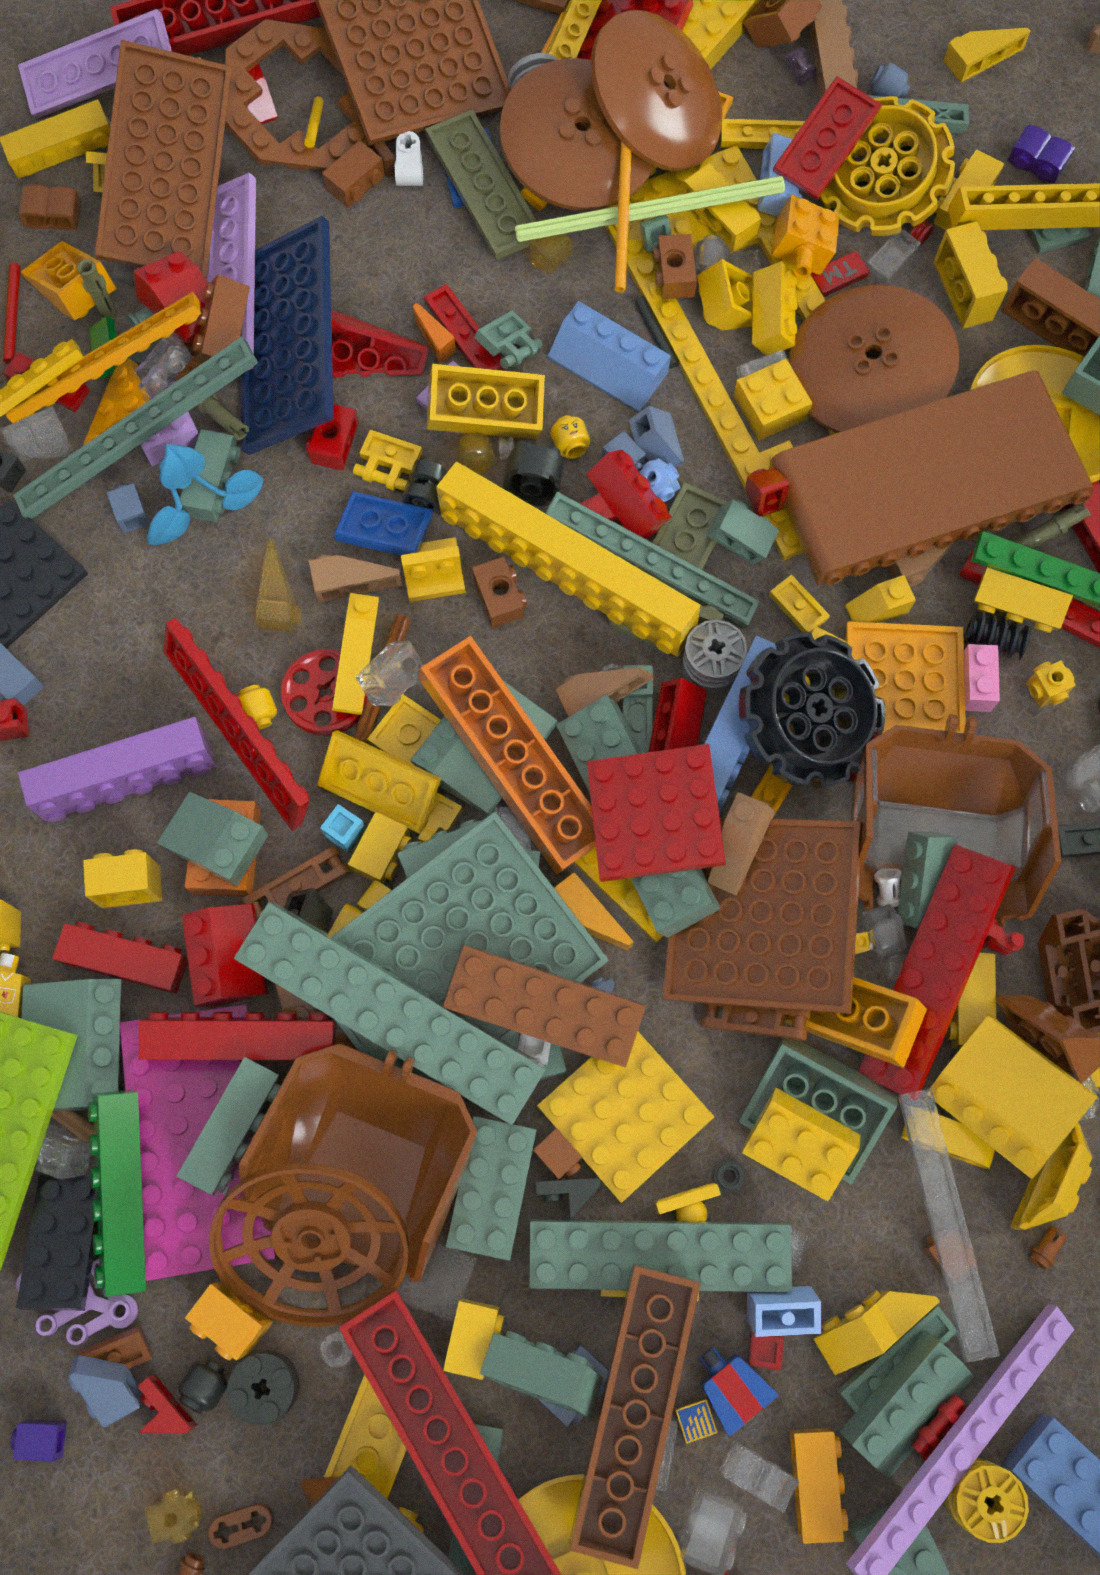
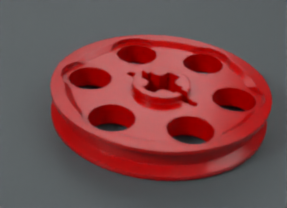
(310, 692)

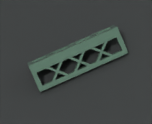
(952, 114)

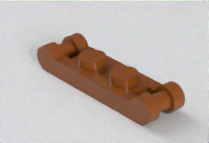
(300, 878)
(756, 1021)

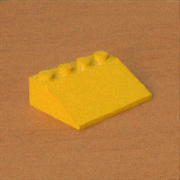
(1011, 1096)

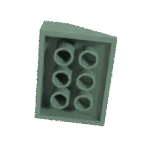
(459, 772)
(92, 1013)
(829, 1089)

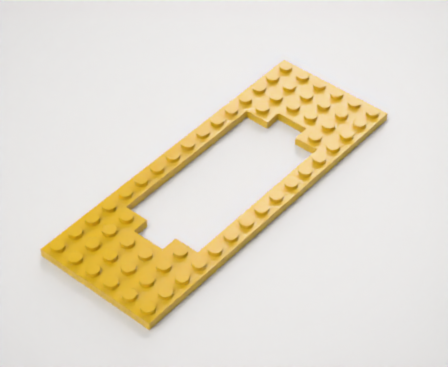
(683, 340)

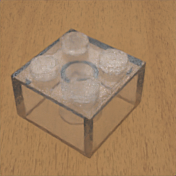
(711, 1529)

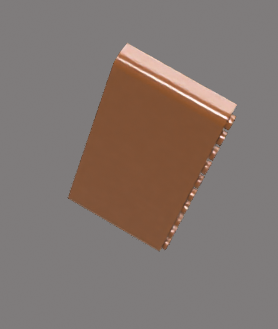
(930, 477)

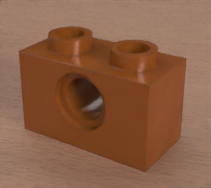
(678, 280)
(498, 575)

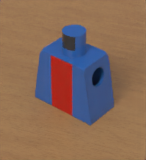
(734, 1390)

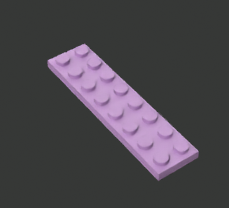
(234, 241)

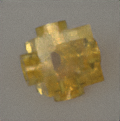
(162, 1518)

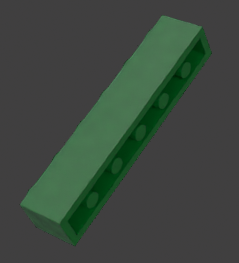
(118, 1193)

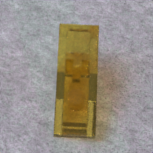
(276, 601)

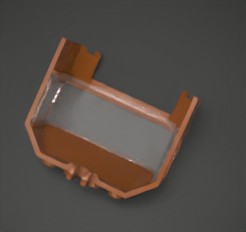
(965, 786)

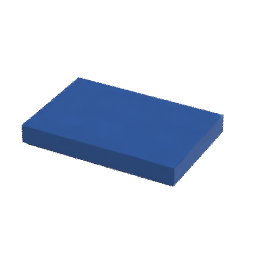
(383, 524)

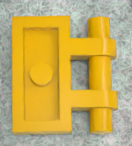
(388, 452)

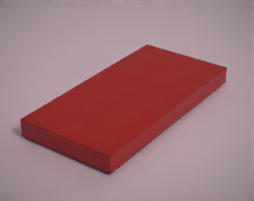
(827, 137)

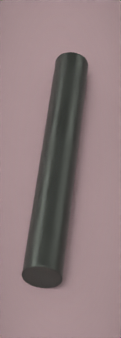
(655, 329)

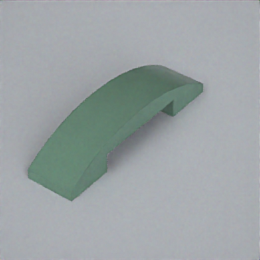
(638, 710)

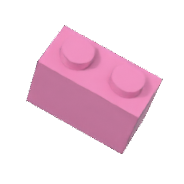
(981, 677)

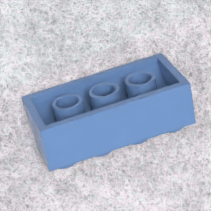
(609, 356)

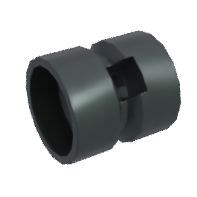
(422, 488)

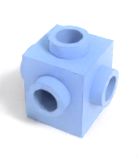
(661, 478)

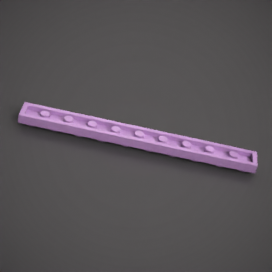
(961, 1445)

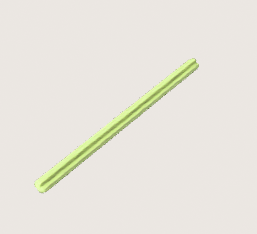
(651, 208)

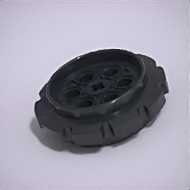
(811, 709)

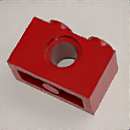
(333, 451)

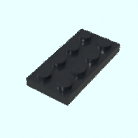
(59, 1246)

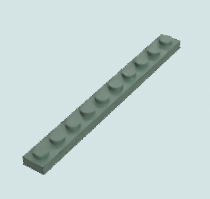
(135, 428)

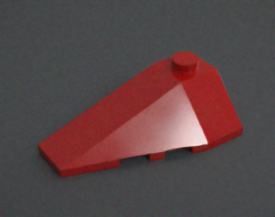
(370, 349)

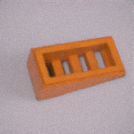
(437, 336)

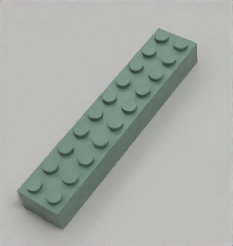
(390, 1012)

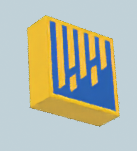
(696, 1420)

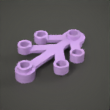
(96, 1303)

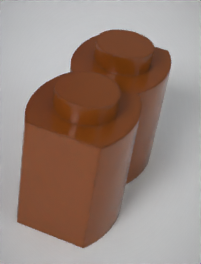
(50, 207)

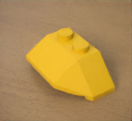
(1056, 1185)

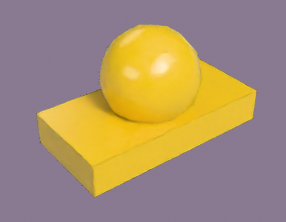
(688, 1203)

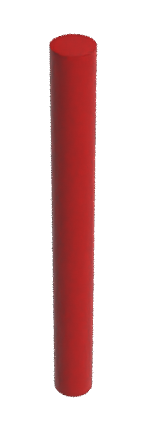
(11, 312)

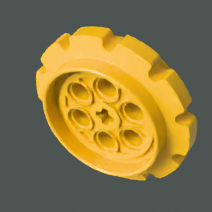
(885, 169)

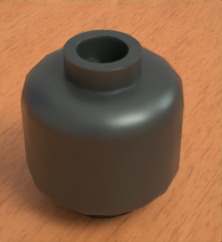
(202, 1386)

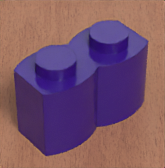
(1041, 153)

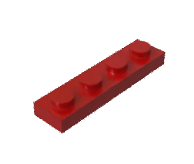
(460, 324)

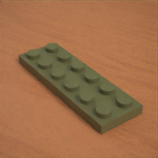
(481, 181)
(686, 534)

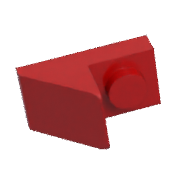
(171, 1415)

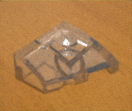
(39, 437)

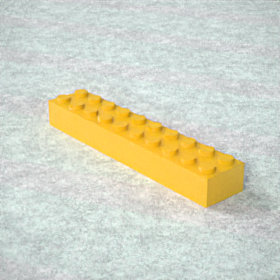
(567, 559)

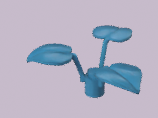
(176, 472)

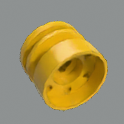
(970, 1512)

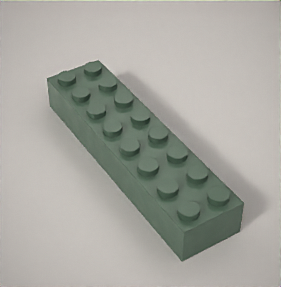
(670, 898)

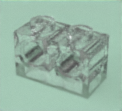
(390, 673)
(758, 1476)

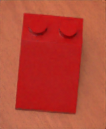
(167, 282)

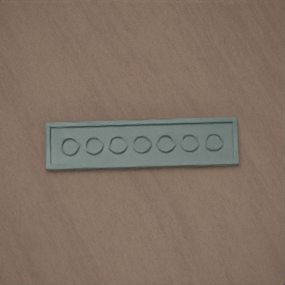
(714, 1253)

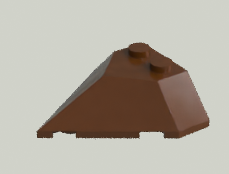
(1072, 965)

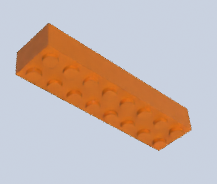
(511, 753)

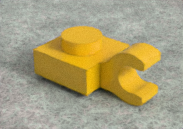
(441, 817)

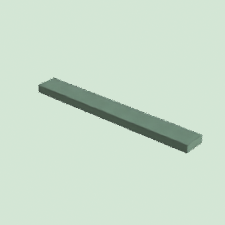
(655, 560)

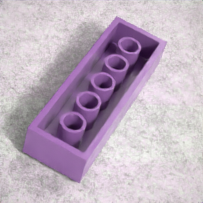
(117, 770)

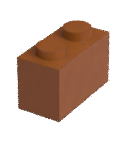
(353, 174)

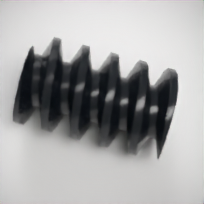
(998, 634)

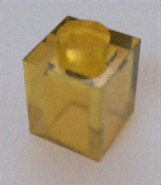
(550, 252)

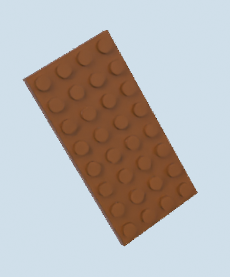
(162, 157)

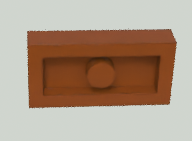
(125, 1348)

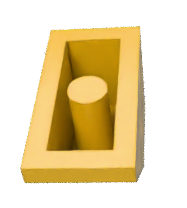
(882, 602)
(901, 1308)

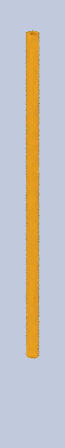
(623, 218)

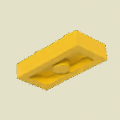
(798, 604)

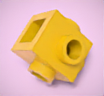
(1050, 683)

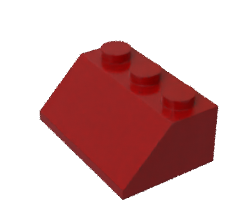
(211, 944)

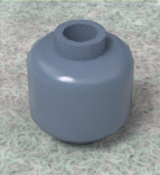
(889, 81)

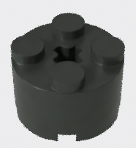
(534, 473)
(245, 1395)

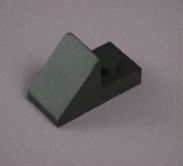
(578, 1190)

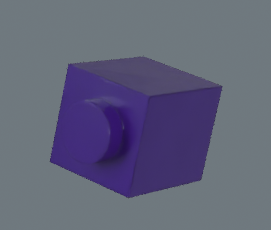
(38, 1440)

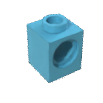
(343, 828)

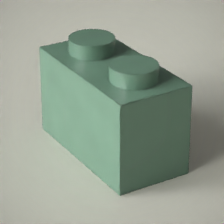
(743, 531)

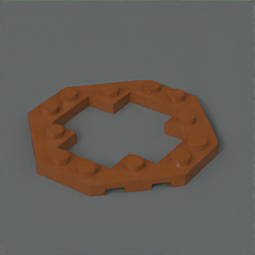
(302, 44)

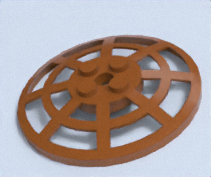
(302, 1252)

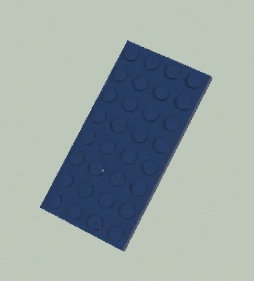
(292, 339)

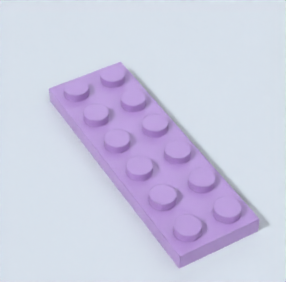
(86, 65)

